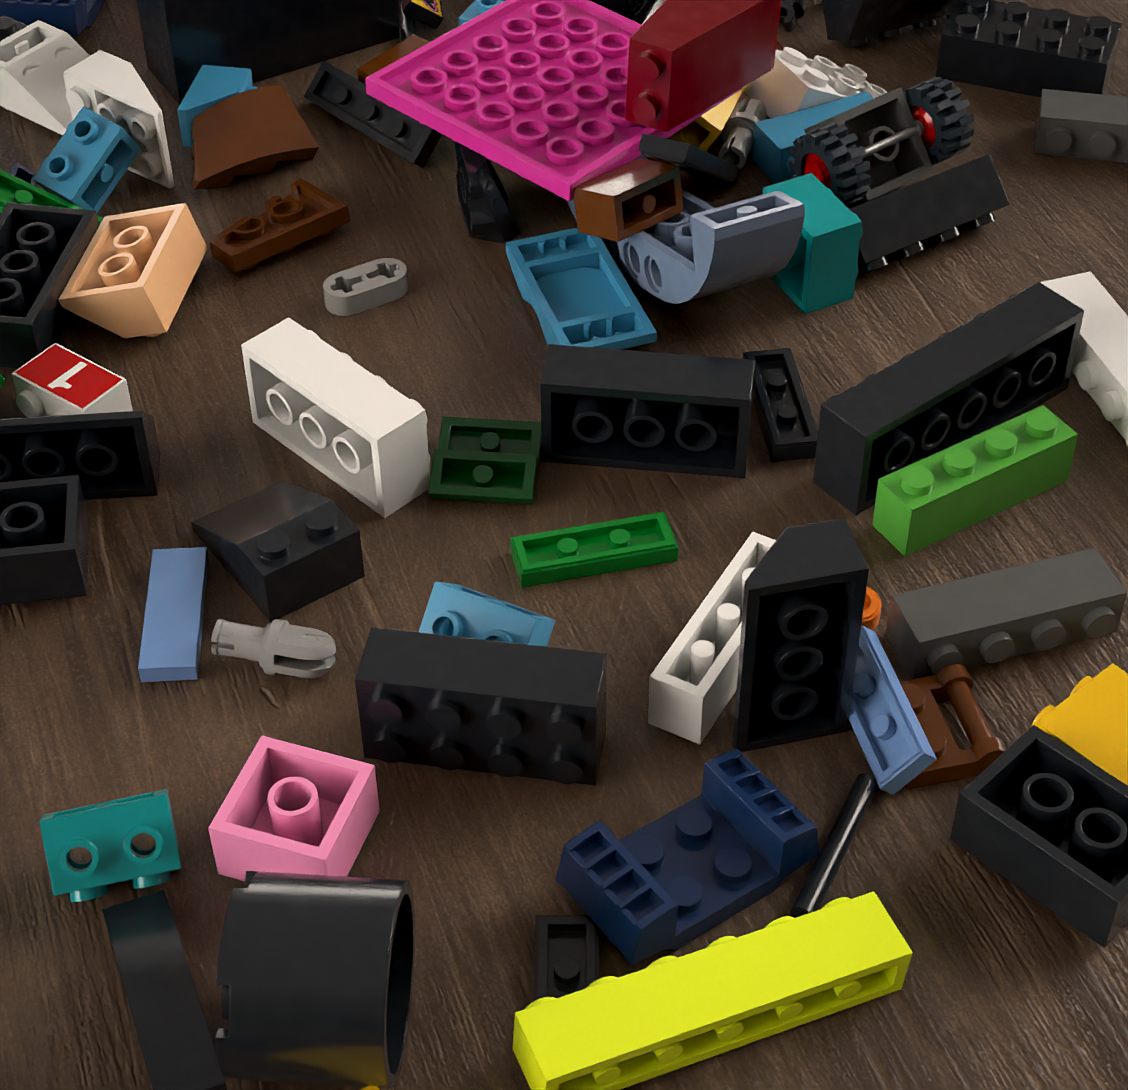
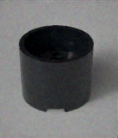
(316, 979)

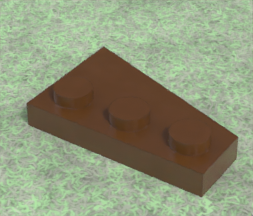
(280, 228)

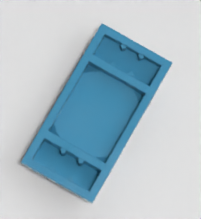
(578, 291)

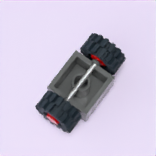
(885, 141)

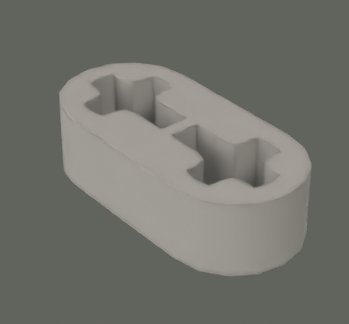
(365, 286)

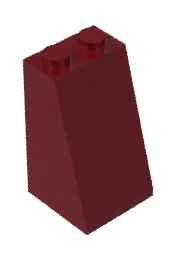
(696, 56)

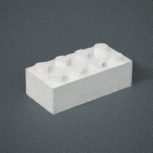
(338, 416)

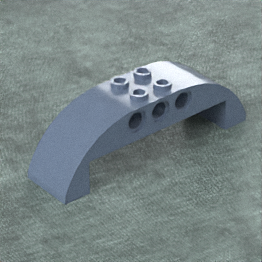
(711, 246)

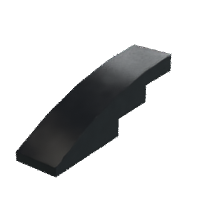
(162, 996)

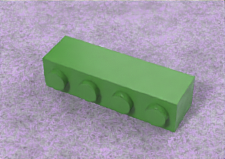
(973, 480)

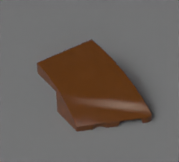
(247, 137)

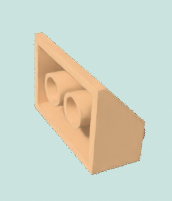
(136, 271)

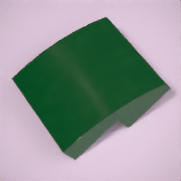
(486, 460)

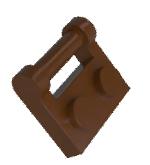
(952, 764)

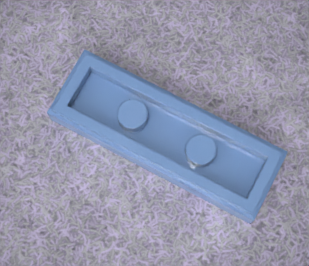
(174, 615)
(885, 719)

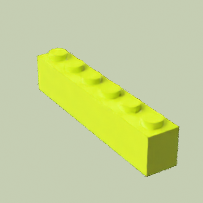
(712, 998)

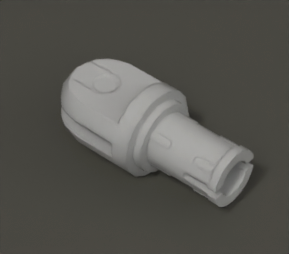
(739, 131)
(277, 648)

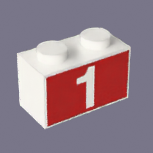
(68, 384)

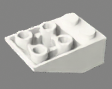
(33, 74)
(805, 83)
(119, 94)

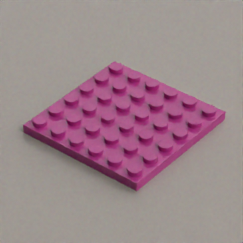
(528, 89)

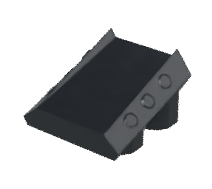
(482, 198)

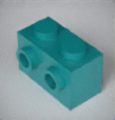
(108, 835)

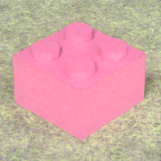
(294, 812)

